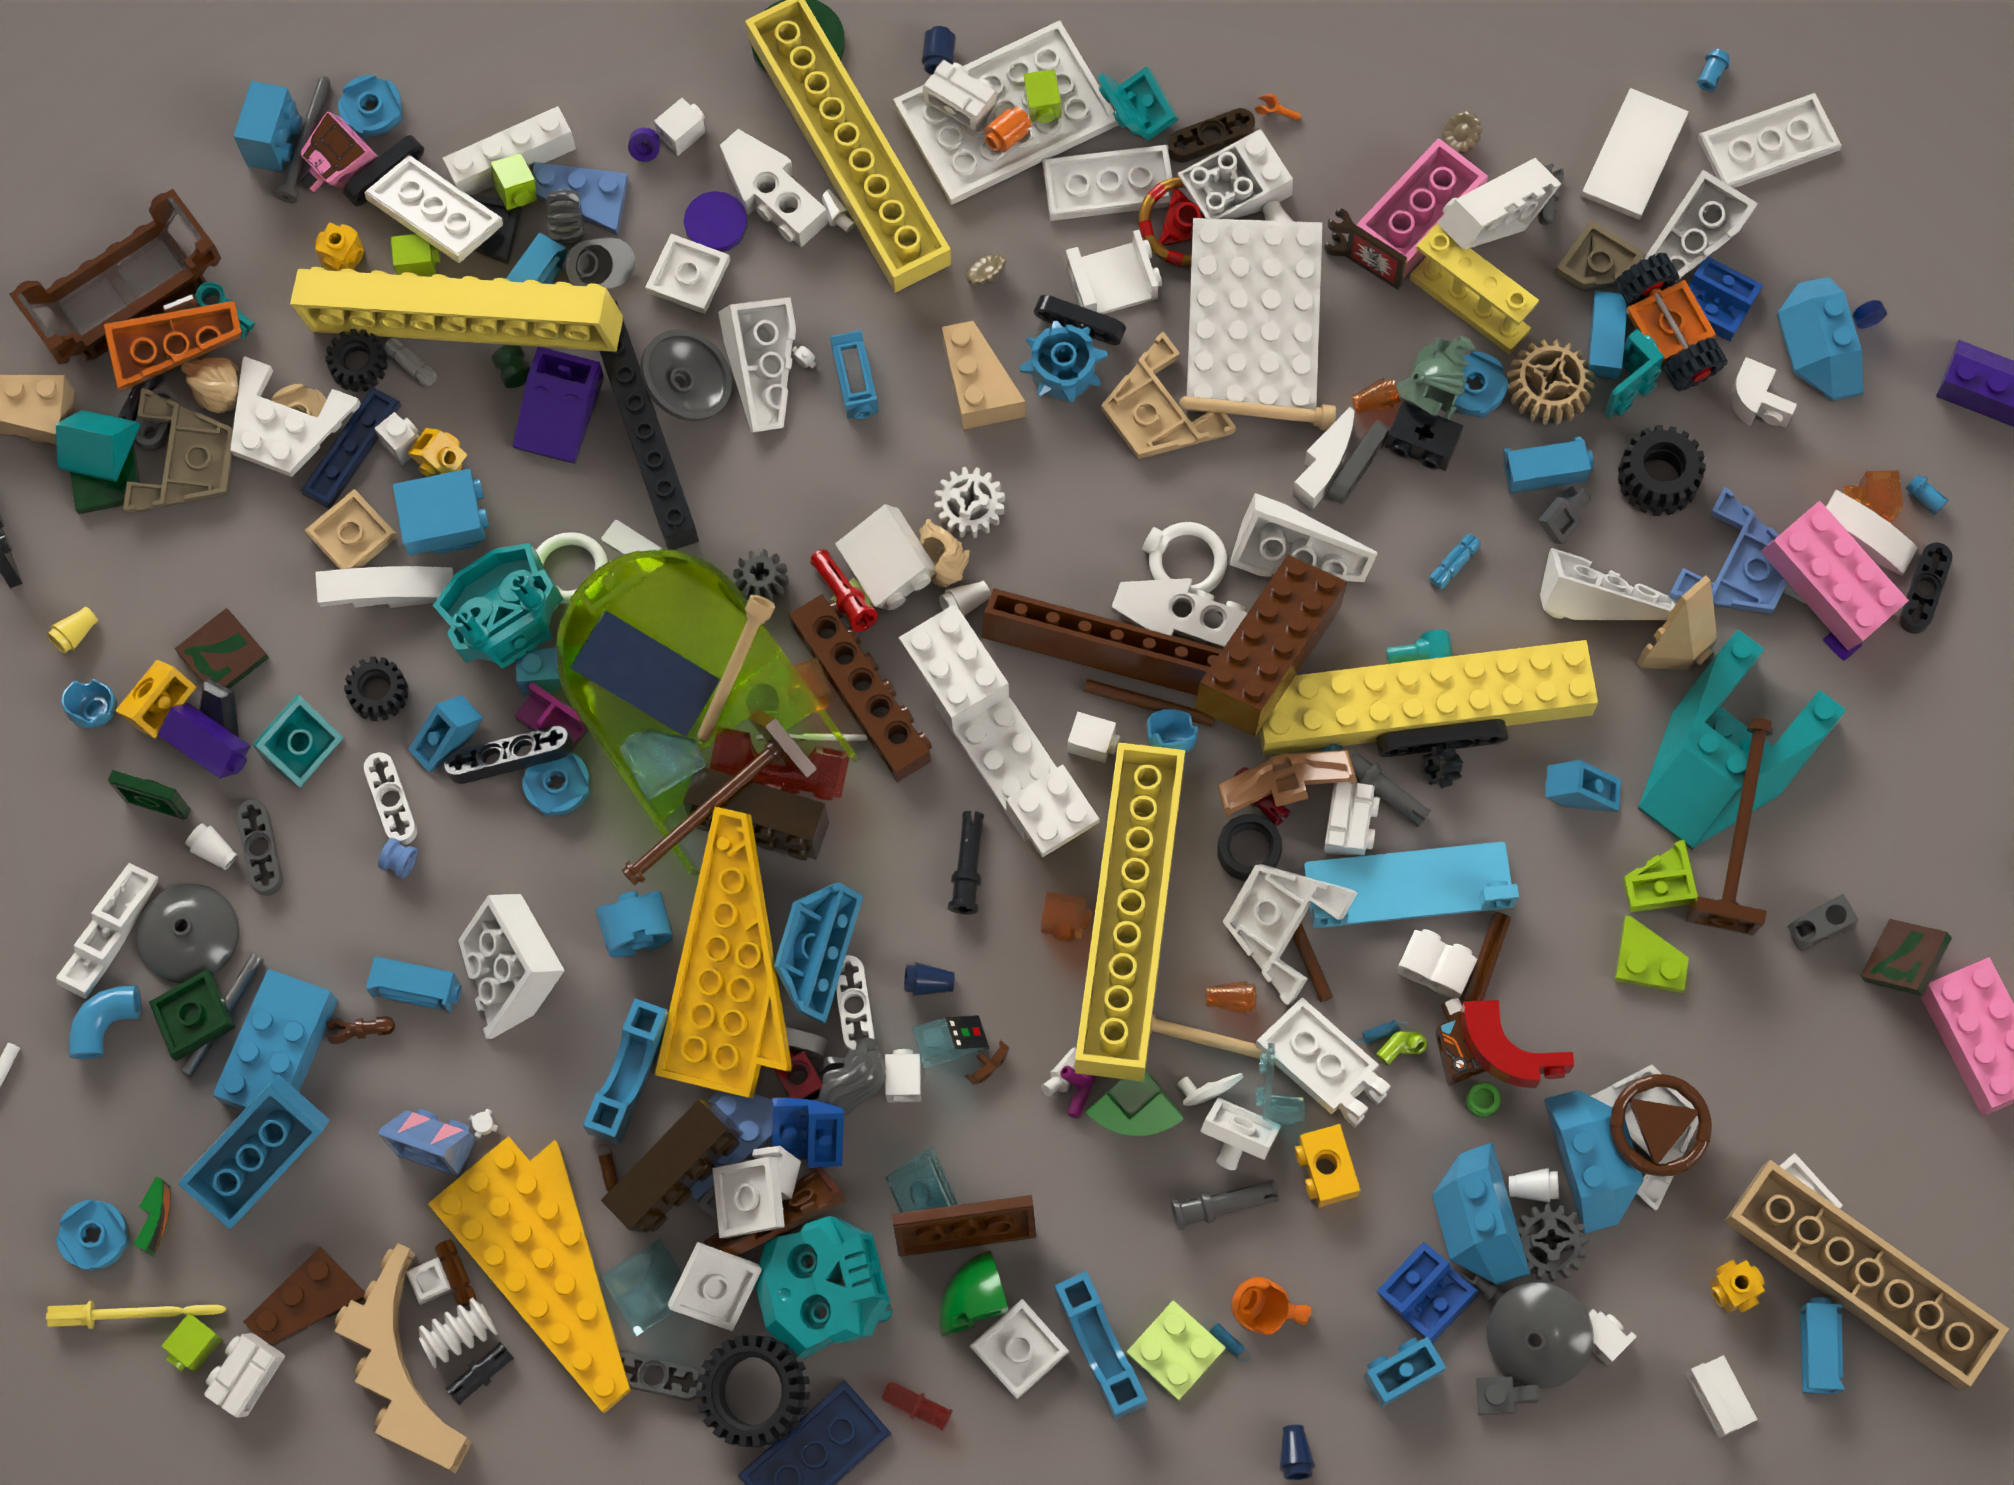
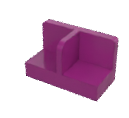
(544, 711)

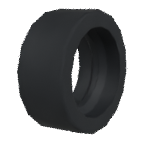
(1240, 823)

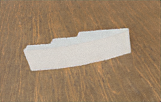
(382, 585)
(108, 930)

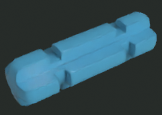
(1454, 561)

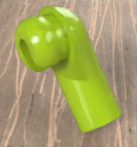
(1402, 1043)

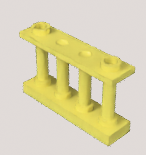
(1473, 290)

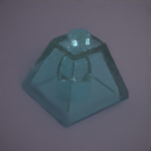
(661, 760)
(644, 1286)

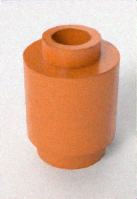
(1007, 129)

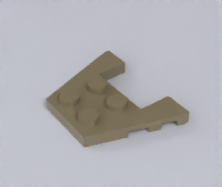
(196, 457)

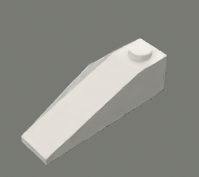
(1702, 223)
(759, 352)
(1583, 593)

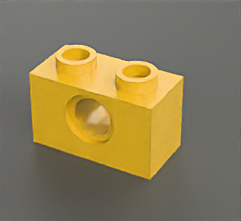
(154, 696)
(1328, 1145)

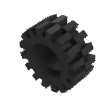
(348, 345)
(381, 707)

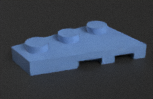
(599, 191)

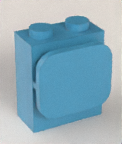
(441, 513)

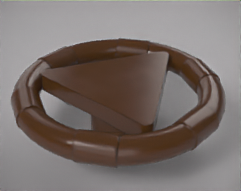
(1660, 1125)

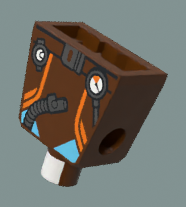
(1454, 1052)

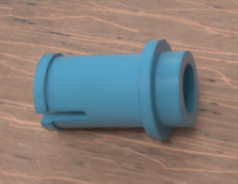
(1716, 63)
(1926, 494)

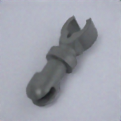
(1548, 213)
(1491, 1290)

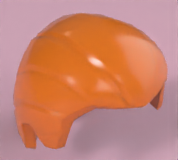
(1265, 1306)

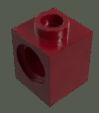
(810, 1088)

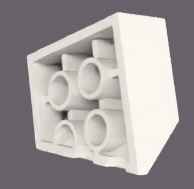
(508, 961)

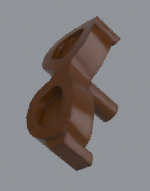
(989, 1065)

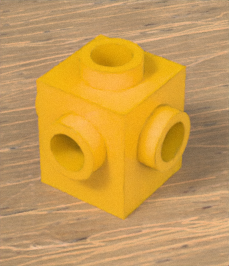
(339, 247)
(437, 452)
(1729, 1295)

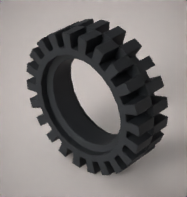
(714, 1399)

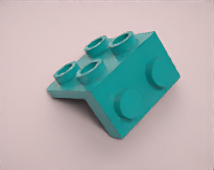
(1139, 103)
(1643, 362)

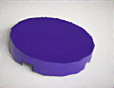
(715, 221)

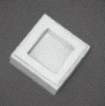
(429, 1281)

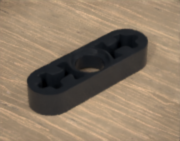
(356, 187)
(1101, 326)
(1937, 579)

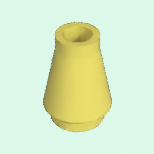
(71, 630)

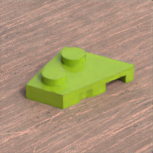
(1661, 882)
(1649, 959)

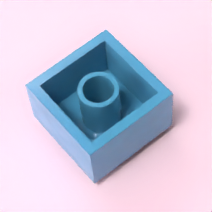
(267, 127)

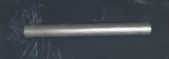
(231, 999)

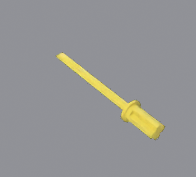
(87, 1314)

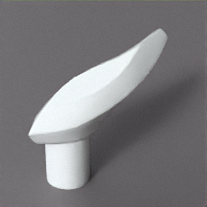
(1208, 1091)

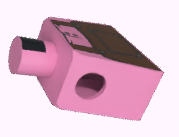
(334, 154)

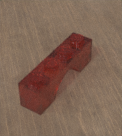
(735, 750)

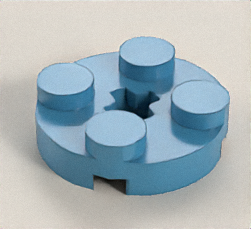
(374, 122)
(1494, 384)
(563, 800)
(111, 1241)

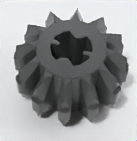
(565, 216)
(758, 565)

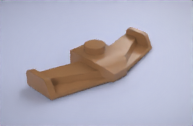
(1285, 778)

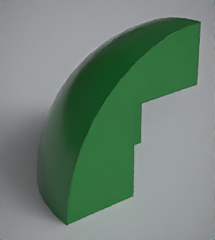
(1135, 1108)
(972, 1295)

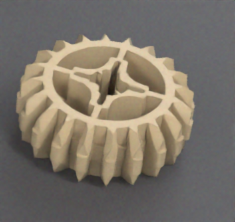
(1528, 368)

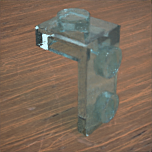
(1283, 1109)

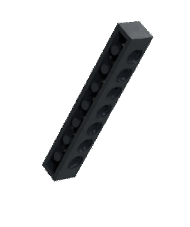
(649, 444)

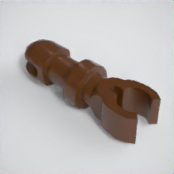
(381, 1026)

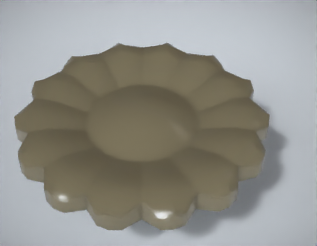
(1462, 132)
(986, 269)

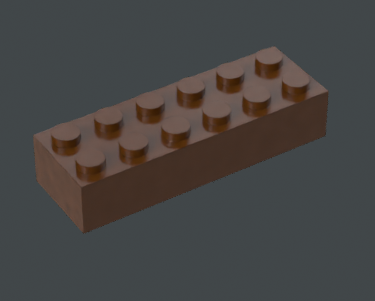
(1270, 645)

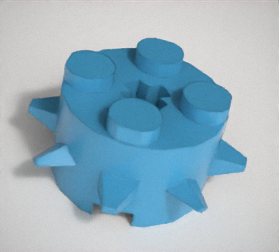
(1047, 364)

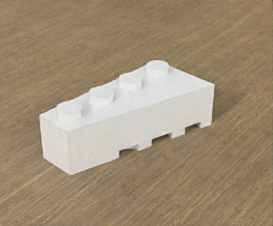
(1499, 206)

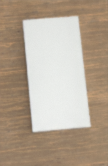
(1769, 141)
(1634, 154)
(1105, 181)
(434, 208)

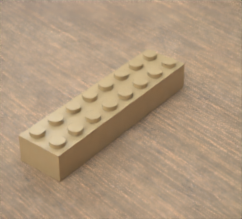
(1866, 1275)

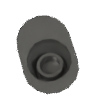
(600, 262)

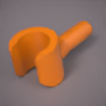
(1274, 106)

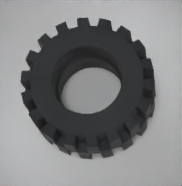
(1668, 447)

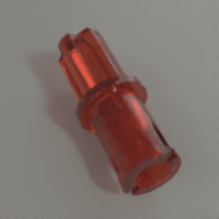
(917, 1405)

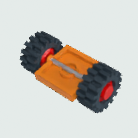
(1671, 320)

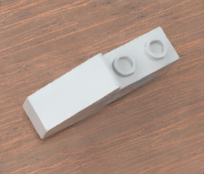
(757, 167)
(1151, 603)

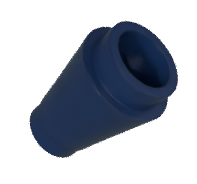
(926, 979)
(1295, 1454)

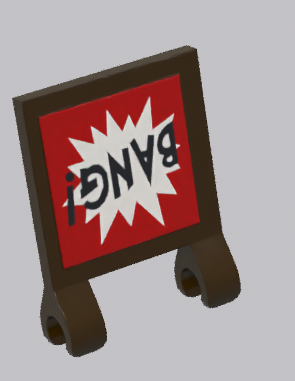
(1366, 250)

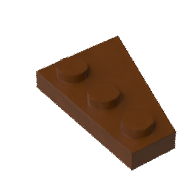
(305, 1297)

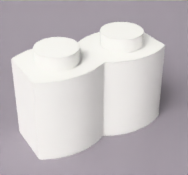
(1437, 964)

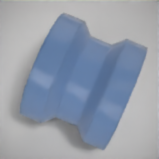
(397, 858)

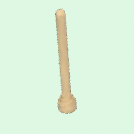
(1321, 417)
(758, 611)
(1204, 1037)

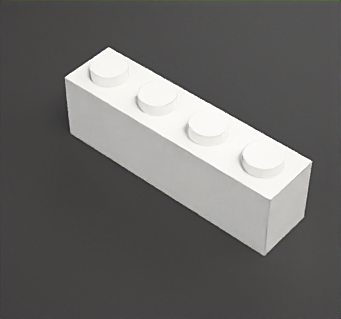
(536, 139)

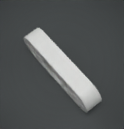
(391, 774)
(859, 979)

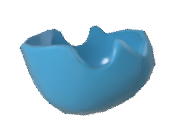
(89, 704)
(1172, 730)

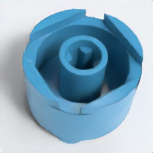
(634, 924)

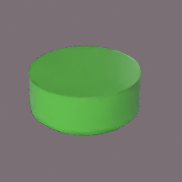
(1483, 1100)

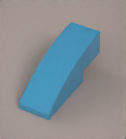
(1607, 334)

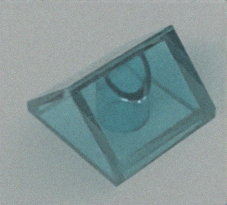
(921, 1184)

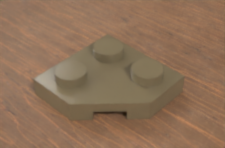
(1597, 258)

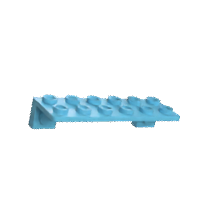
(1418, 883)

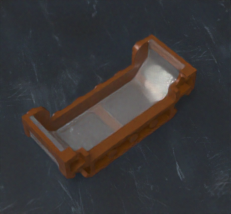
(121, 284)

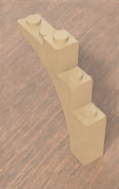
(384, 1372)

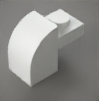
(1751, 397)

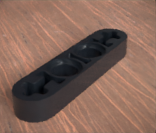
(1450, 736)
(508, 752)

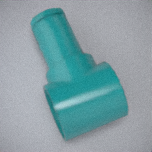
(213, 289)
(1429, 646)

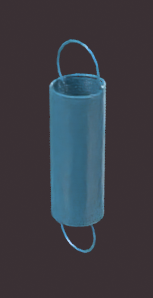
(1380, 1032)
(1226, 1339)

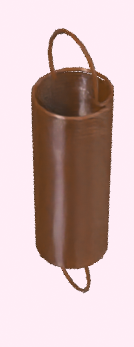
(608, 1170)

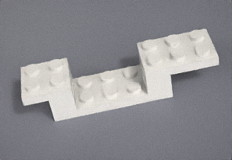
(1000, 744)

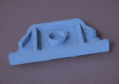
(753, 1118)

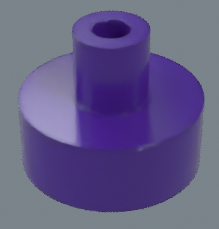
(644, 144)

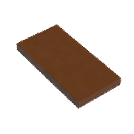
(964, 1225)

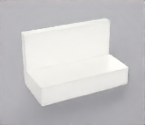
(1721, 1396)

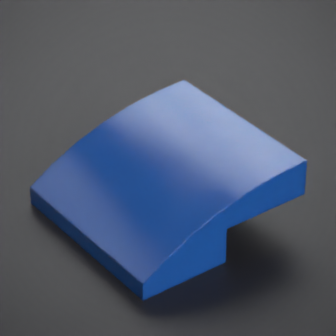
(1723, 295)
(808, 1130)
(1427, 1292)

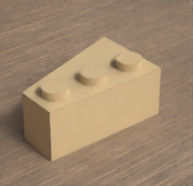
(978, 378)

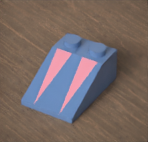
(429, 1141)

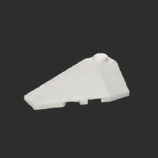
(1277, 530)

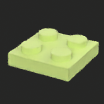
(1175, 1350)

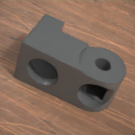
(1823, 923)

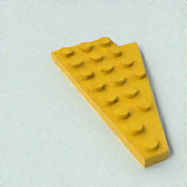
(726, 989)
(532, 1244)

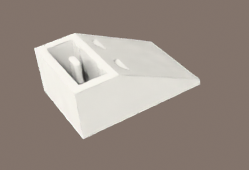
(1238, 179)

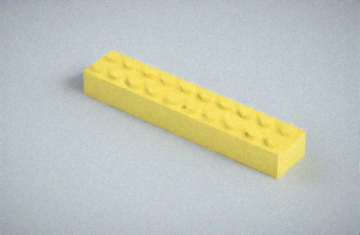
(848, 143)
(458, 309)
(1380, 699)
(1130, 912)

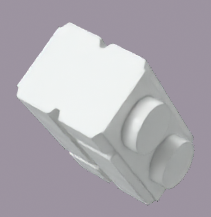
(960, 94)
(1350, 819)
(243, 1374)

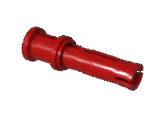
(849, 599)

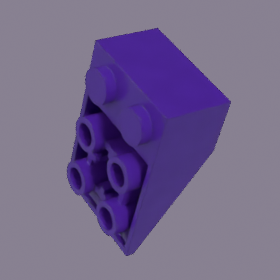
(557, 404)

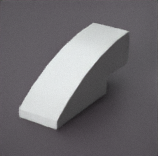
(1324, 461)
(1873, 533)

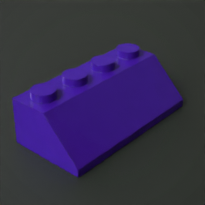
(1980, 382)

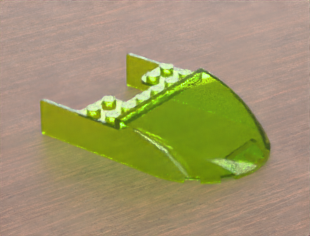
(701, 618)

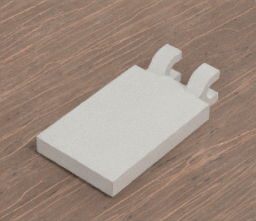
(1324, 1061)

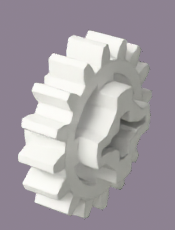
(958, 497)

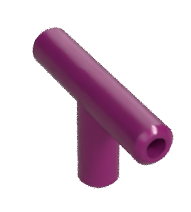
(1083, 1083)

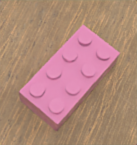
(1418, 200)
(1834, 576)
(1978, 1031)

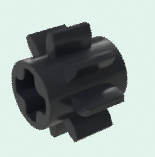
(1442, 766)

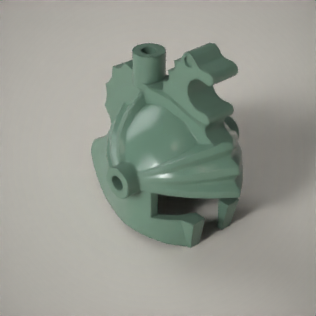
(1437, 376)

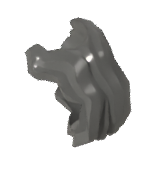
(852, 1078)

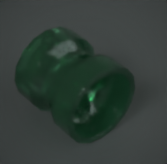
(512, 365)

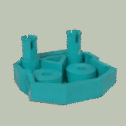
(499, 605)
(795, 1294)

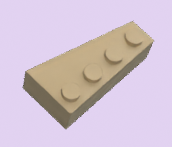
(34, 405)

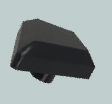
(219, 705)

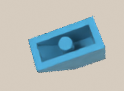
(445, 731)
(1582, 786)

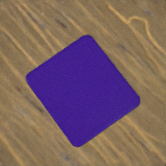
(1838, 648)

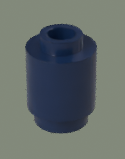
(938, 46)

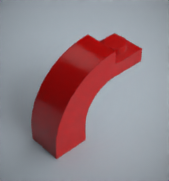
(1499, 1056)

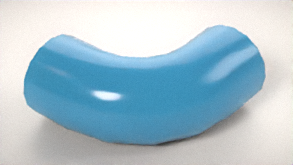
(96, 1015)

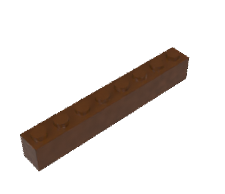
(1097, 641)

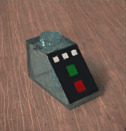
(949, 1039)

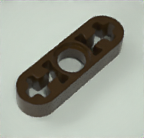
(1205, 147)

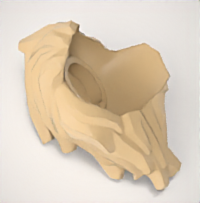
(213, 383)
(945, 554)

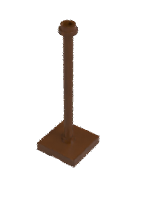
(778, 746)
(1726, 912)

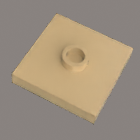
(351, 532)

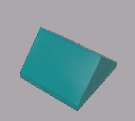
(94, 444)
(297, 741)

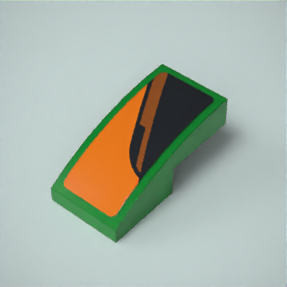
(157, 1205)

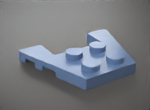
(1747, 576)

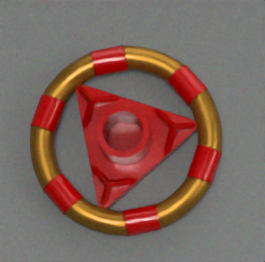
(1177, 223)

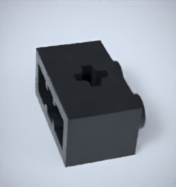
(1440, 434)

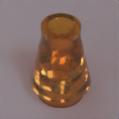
(1377, 396)
(1235, 997)

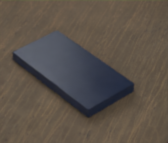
(645, 673)
(823, 1446)

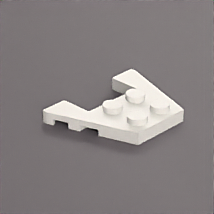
(276, 433)
(1270, 913)
(1653, 1187)

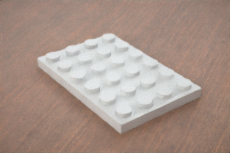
(962, 157)
(1255, 311)

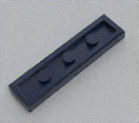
(349, 449)

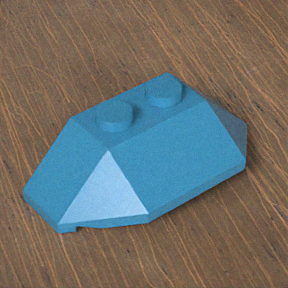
(1822, 339)
(816, 947)
(1595, 1171)
(1479, 1217)

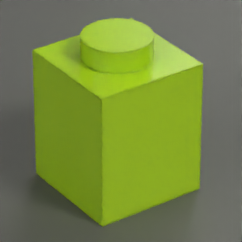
(1042, 96)
(513, 181)
(414, 255)
(191, 1344)

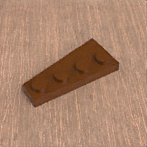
(810, 1198)

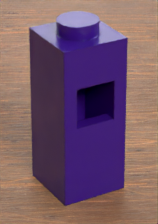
(204, 740)

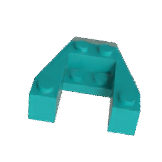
(1706, 751)

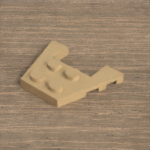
(1149, 415)

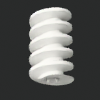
(456, 1331)

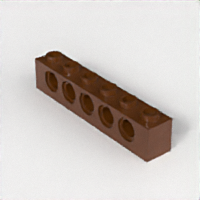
(899, 758)

